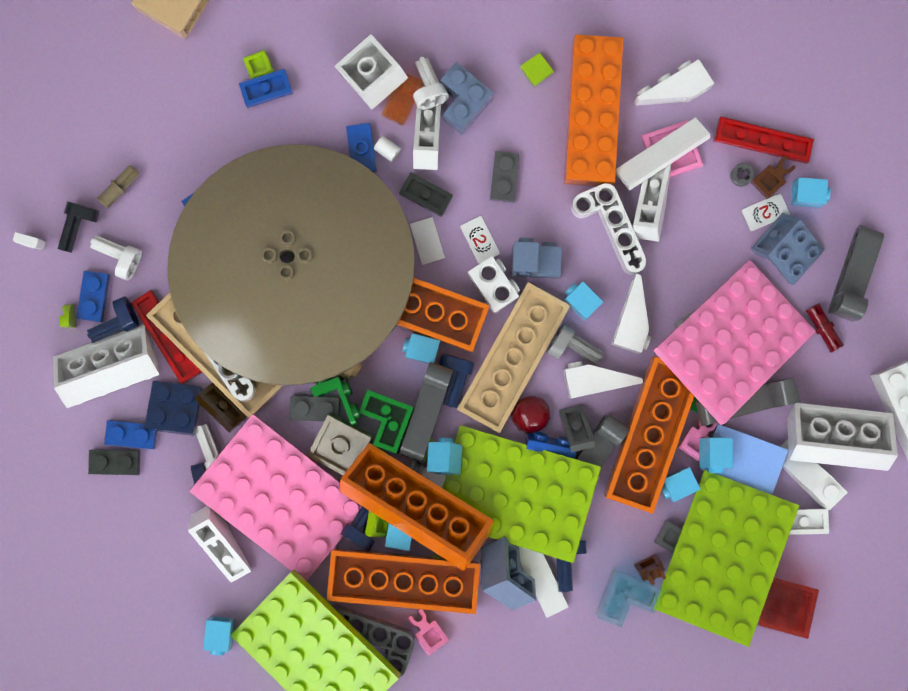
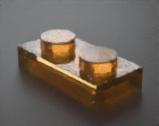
(401, 100)

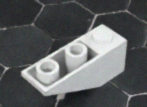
(682, 86)

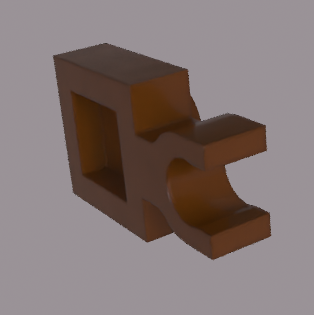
(771, 179)
(650, 569)

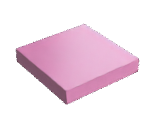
(687, 162)

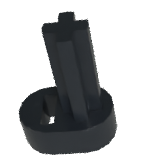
(74, 215)

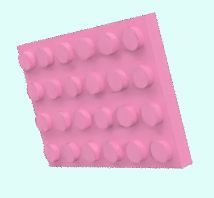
(734, 342)
(277, 497)

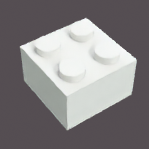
(371, 71)

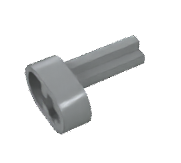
(567, 338)

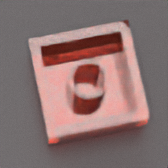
(789, 608)

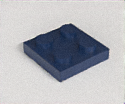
(173, 408)

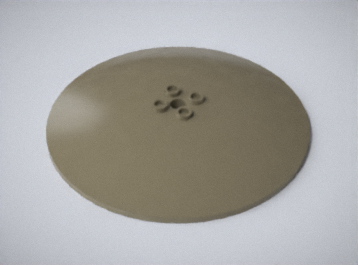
(300, 316)

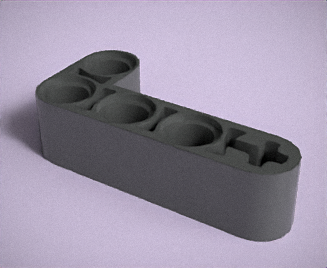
(848, 297)
(769, 396)
(426, 411)
(607, 436)
(390, 642)

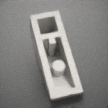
(427, 138)
(651, 206)
(633, 322)
(592, 379)
(814, 481)
(219, 543)

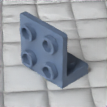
(788, 247)

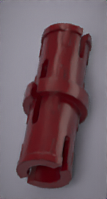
(824, 328)

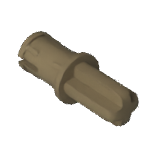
(118, 186)

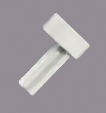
(434, 92)
(128, 257)
(207, 444)

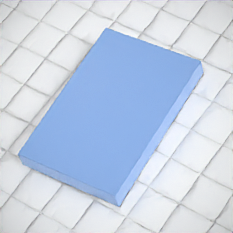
(754, 460)

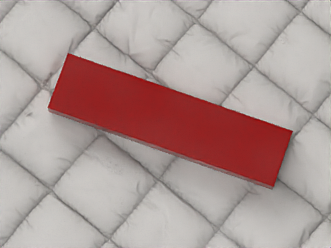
(763, 140)
(177, 360)

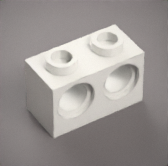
(488, 287)

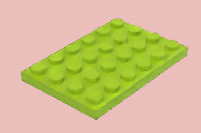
(530, 494)
(726, 557)
(311, 644)

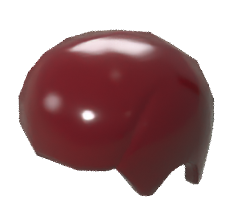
(530, 414)

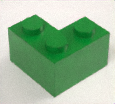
(393, 418)

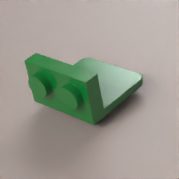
(344, 388)

